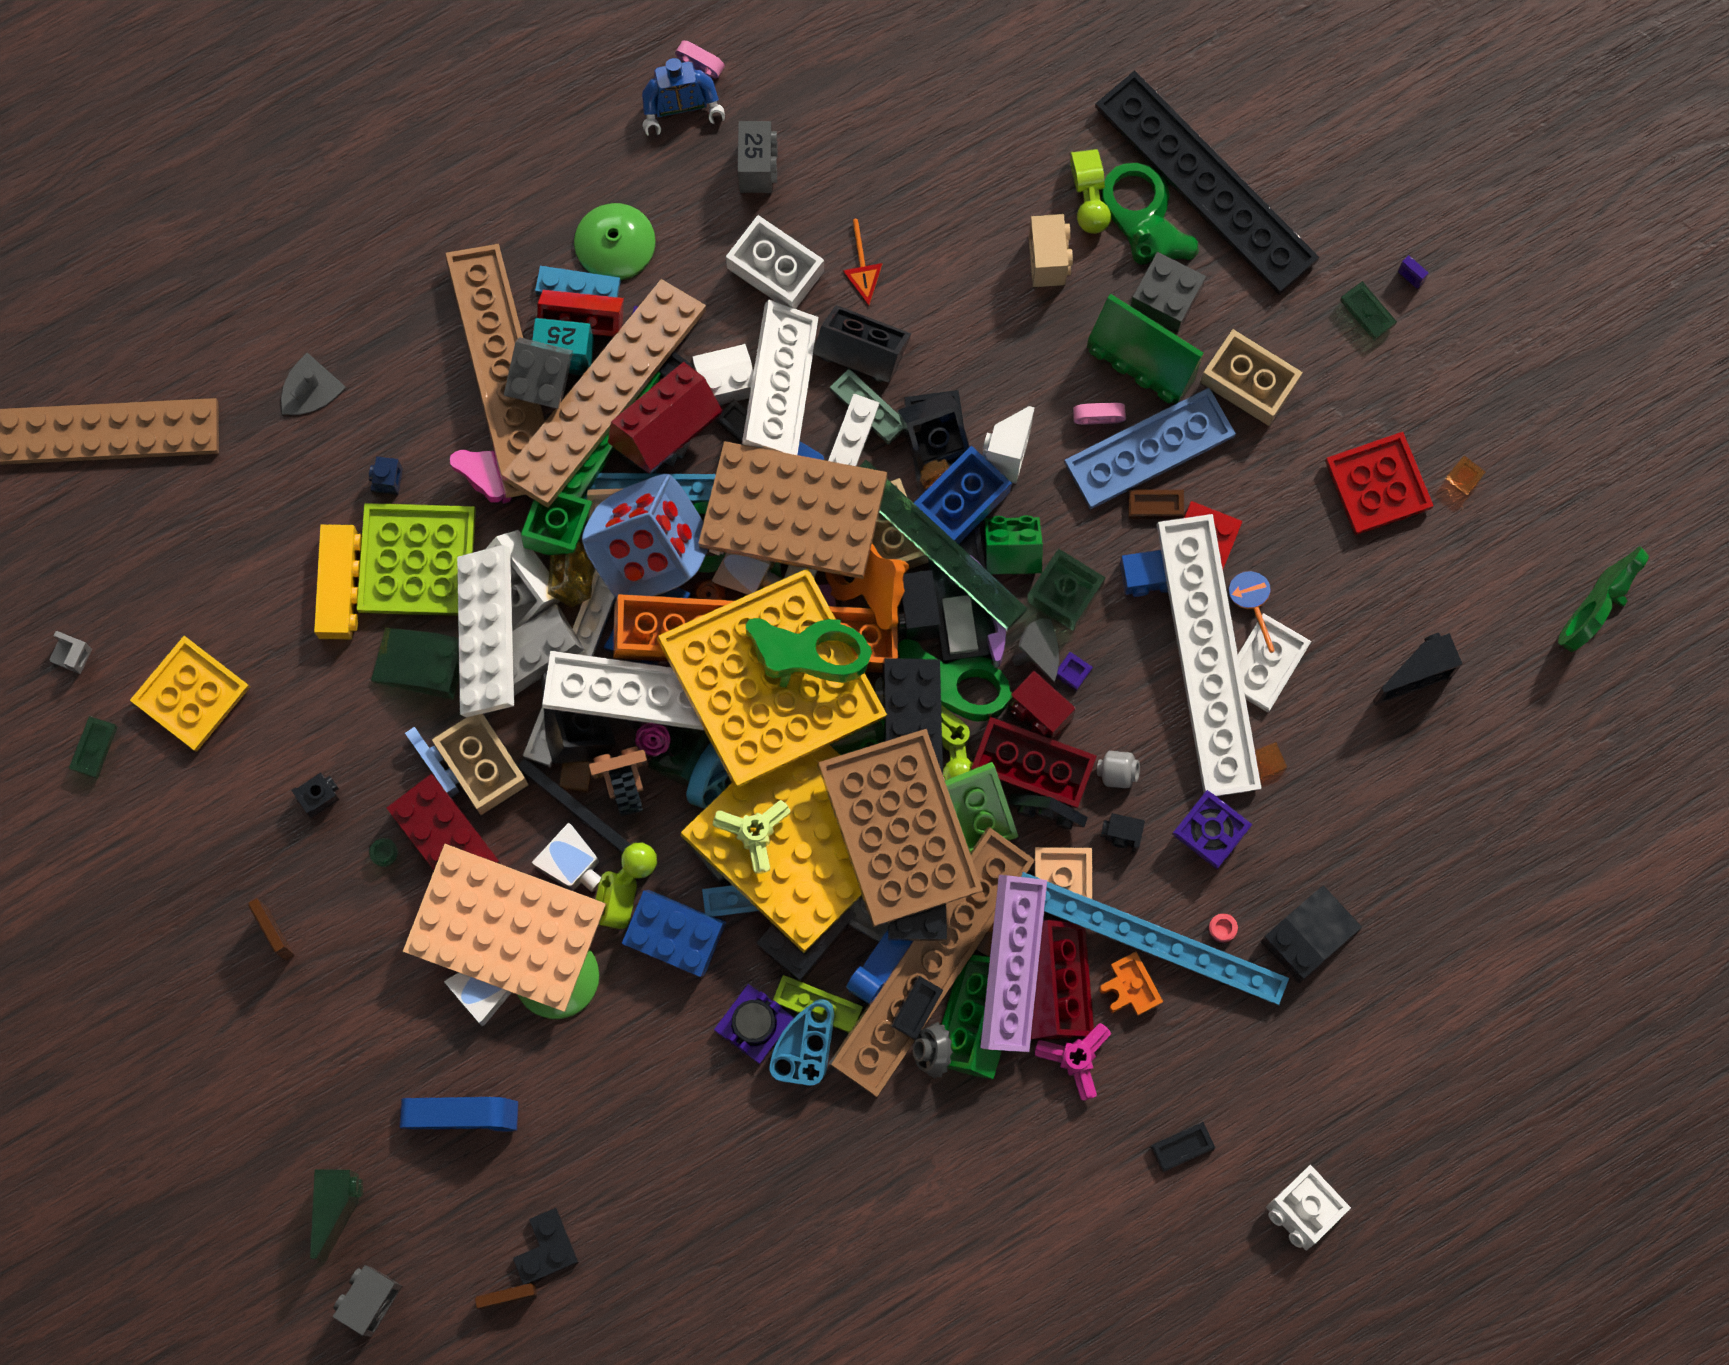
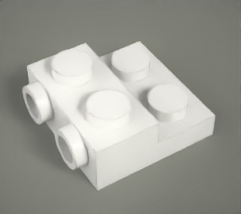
(1307, 1208)

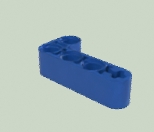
(870, 978)
(459, 1113)

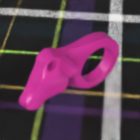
(481, 472)

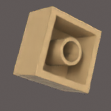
(1049, 250)

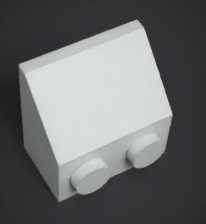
(727, 373)

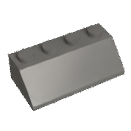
(534, 642)

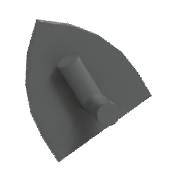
(309, 387)
(1040, 647)

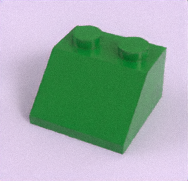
(556, 528)

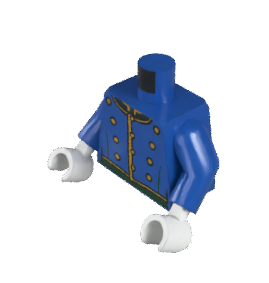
(678, 90)

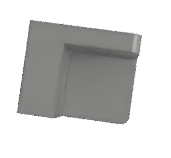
(70, 652)

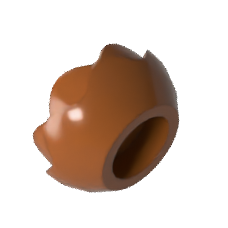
(707, 586)

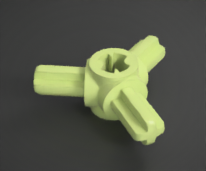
(755, 844)

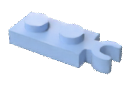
(432, 758)

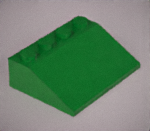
(1144, 350)

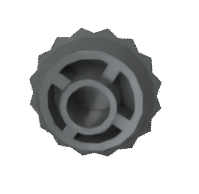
(933, 1050)

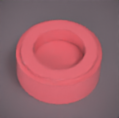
(1223, 928)

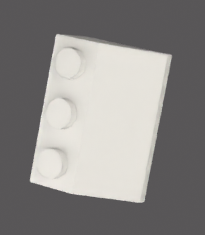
(1008, 443)
(528, 580)

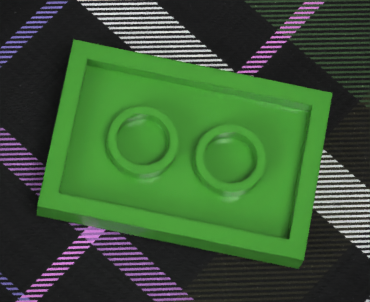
(980, 804)

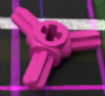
(1087, 1047)

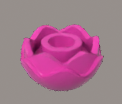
(649, 745)

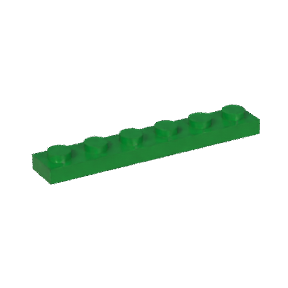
(594, 464)

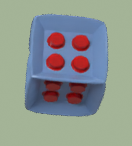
(645, 538)

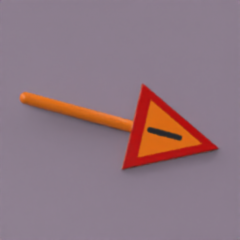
(863, 277)

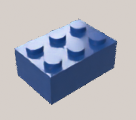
(964, 494)
(674, 933)

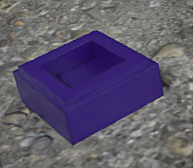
(1413, 272)
(1073, 671)

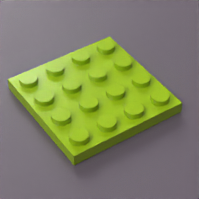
(412, 558)

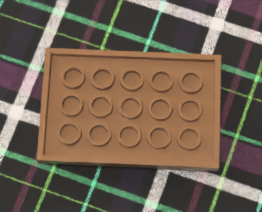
(793, 510)
(899, 827)

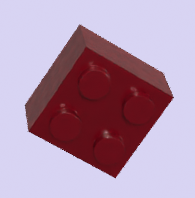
(1041, 707)

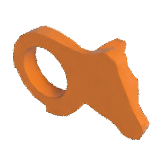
(880, 587)

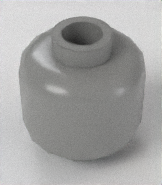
(1118, 769)

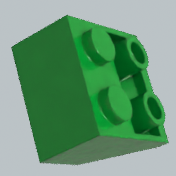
(1013, 545)

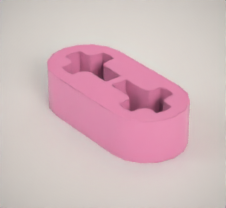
(700, 58)
(1099, 413)

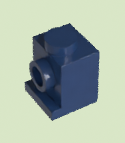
(385, 475)

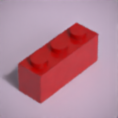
(601, 312)

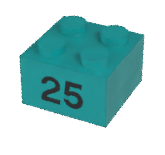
(570, 336)

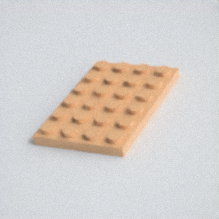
(504, 927)

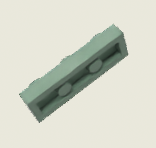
(886, 422)

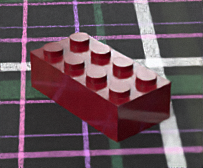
(434, 820)

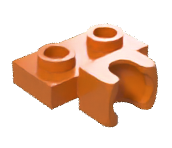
(1132, 986)

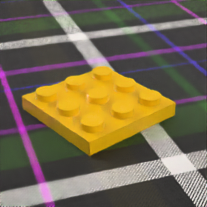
(190, 693)

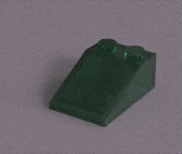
(418, 662)
(333, 1204)

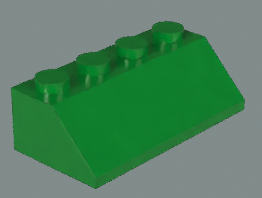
(965, 1021)

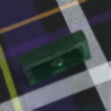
(1368, 311)
(93, 747)

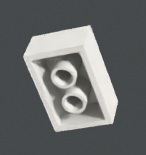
(775, 263)

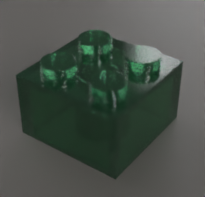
(1066, 589)

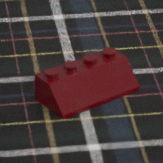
(664, 418)
(1035, 762)
(1062, 984)

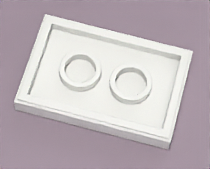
(1265, 672)

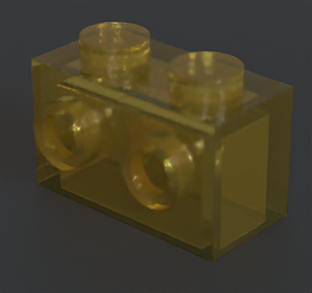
(571, 577)

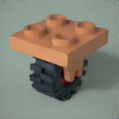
(622, 777)

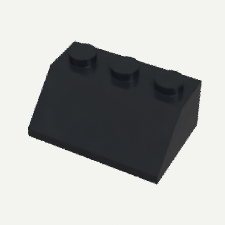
(861, 343)

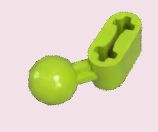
(1088, 177)
(957, 748)
(619, 888)

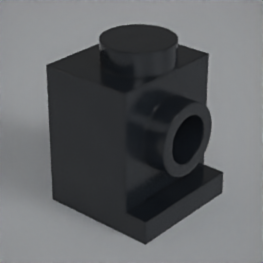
(315, 804)
(1123, 831)

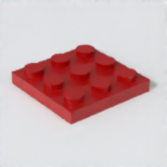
(1379, 483)

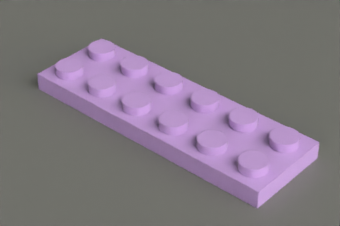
(1013, 963)

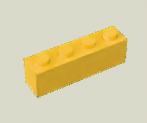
(336, 582)

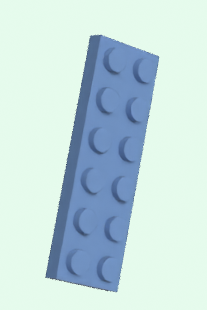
(1149, 448)

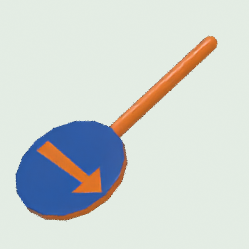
(1251, 591)

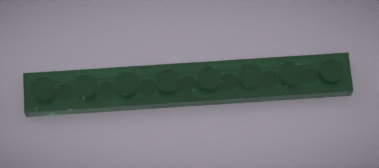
(949, 556)

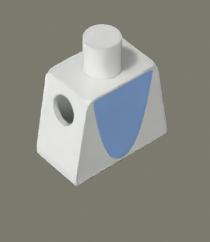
(569, 861)
(477, 996)

